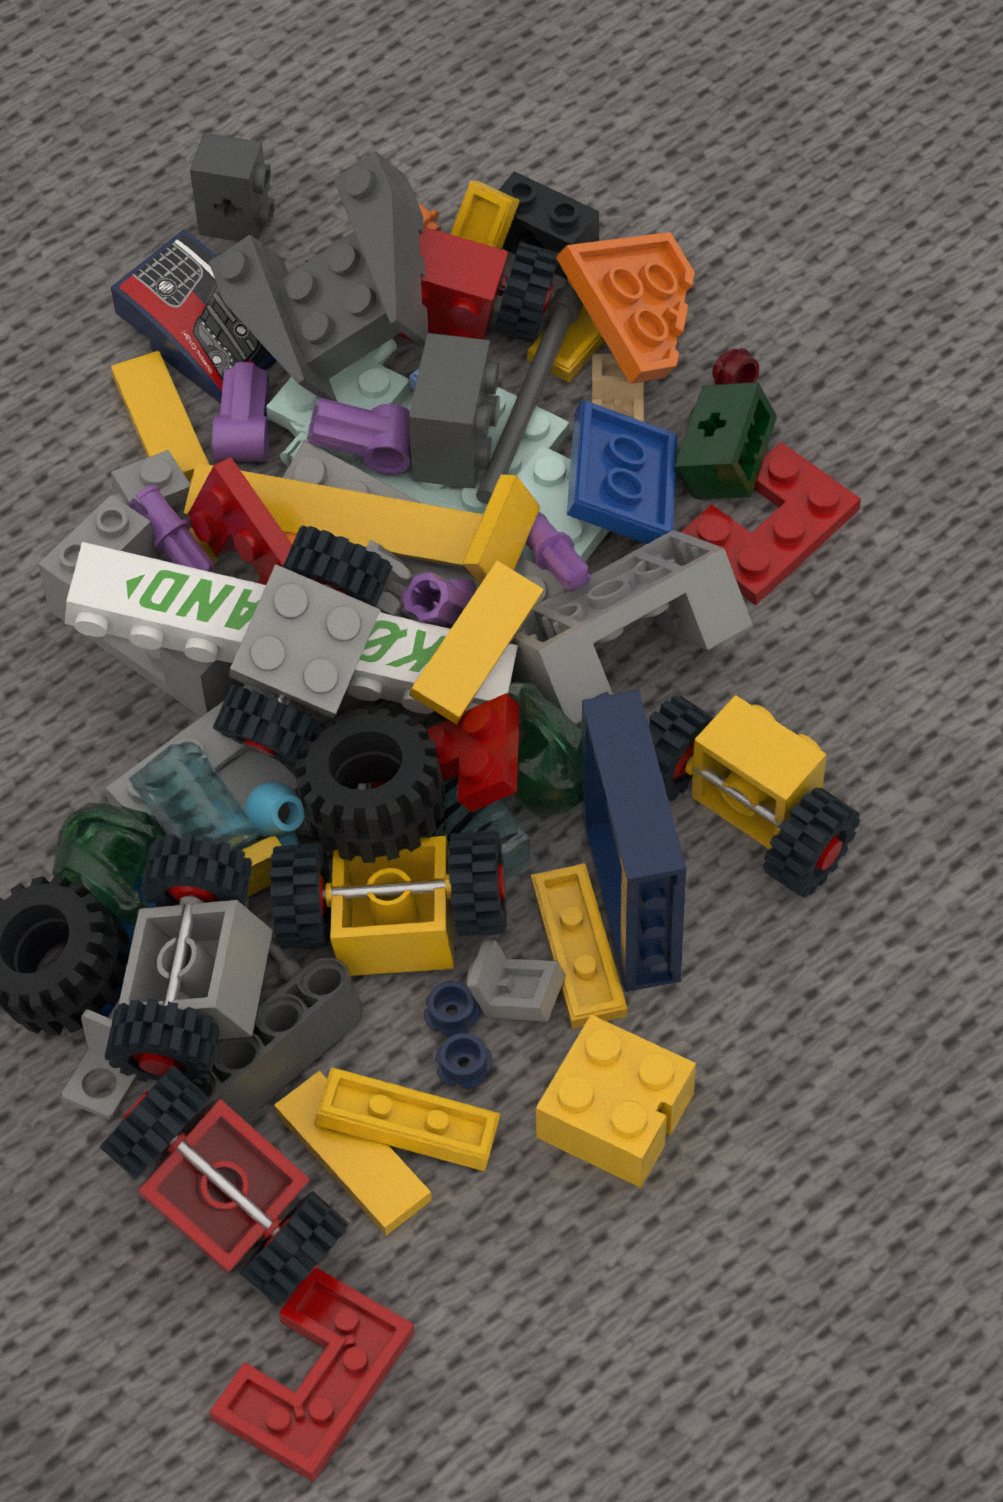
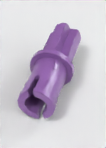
(170, 531)
(556, 554)

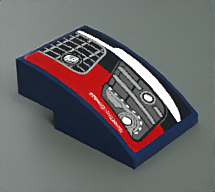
(182, 313)

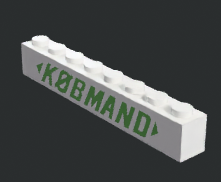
(209, 614)

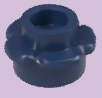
(451, 995)
(463, 1047)

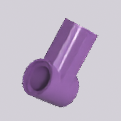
(242, 425)
(375, 434)
(437, 599)

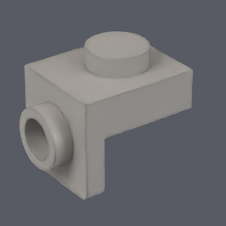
(154, 470)
(513, 986)

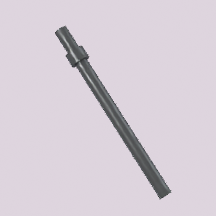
(564, 311)

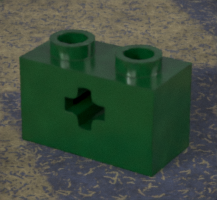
(725, 441)

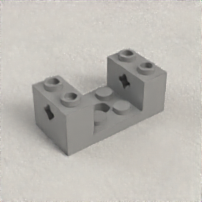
(121, 528)
(673, 579)

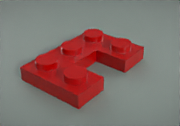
(808, 514)
(233, 515)
(480, 751)
(309, 1424)

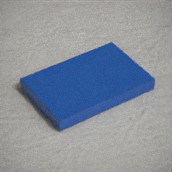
(622, 473)

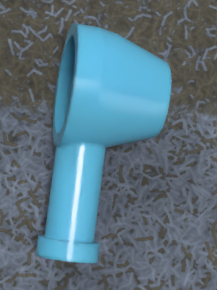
(263, 809)

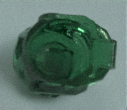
(547, 755)
(108, 854)

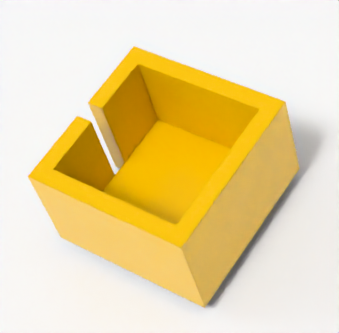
(610, 1097)

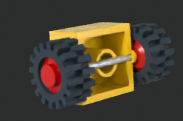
(759, 782)
(391, 911)

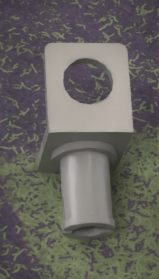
(97, 1033)

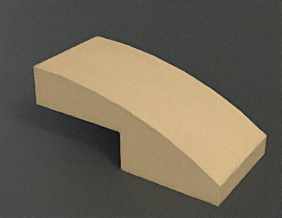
(613, 389)

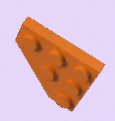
(634, 298)

